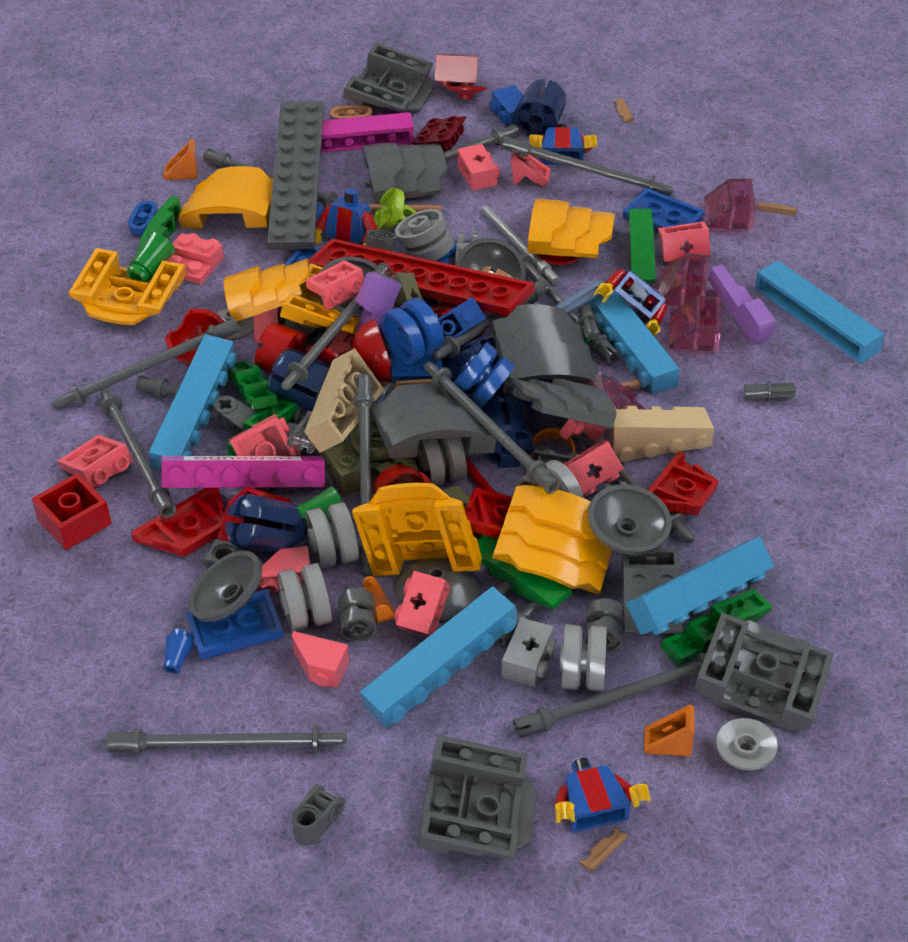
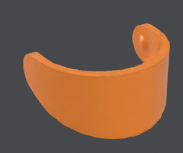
(552, 433)
(383, 607)

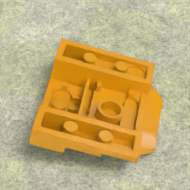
(230, 191)
(568, 229)
(263, 290)
(118, 299)
(310, 309)
(415, 524)
(553, 539)

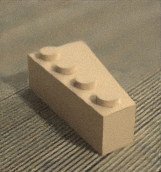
(335, 410)
(658, 431)

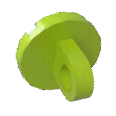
(392, 210)

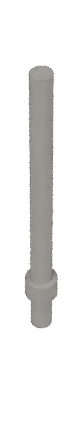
(541, 266)

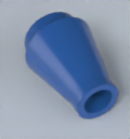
(177, 649)

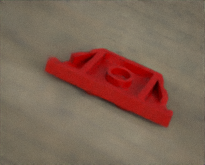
(684, 487)
(487, 511)
(192, 525)

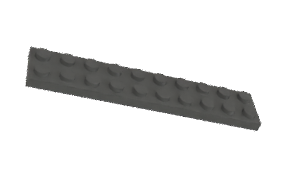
(296, 176)

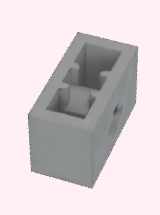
(528, 652)

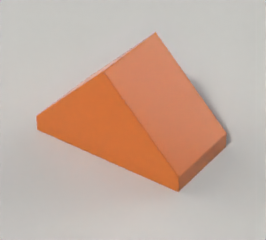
(183, 164)
(671, 734)

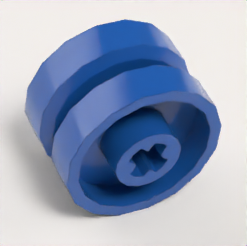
(412, 330)
(480, 373)

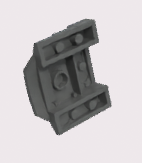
(391, 80)
(405, 167)
(543, 345)
(565, 399)
(427, 413)
(763, 674)
(476, 800)

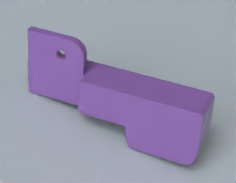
(376, 297)
(748, 312)

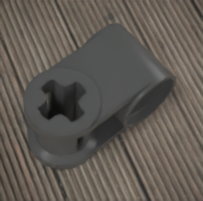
(232, 414)
(318, 812)

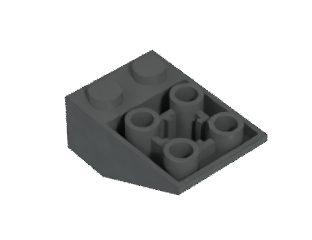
(645, 573)

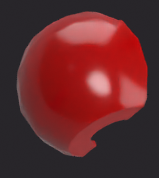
(193, 325)
(372, 350)

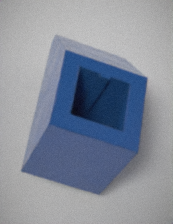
(505, 104)
(461, 318)

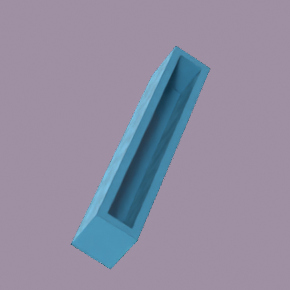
(819, 311)
(635, 343)
(194, 400)
(699, 586)
(439, 657)

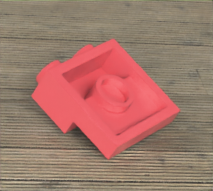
(198, 255)
(265, 439)
(97, 460)

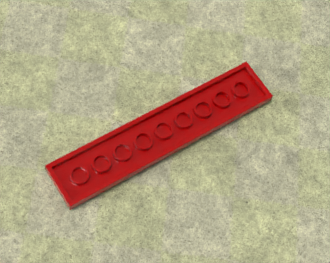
(438, 279)

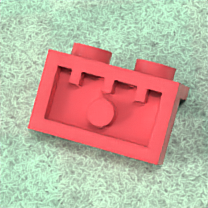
(336, 283)

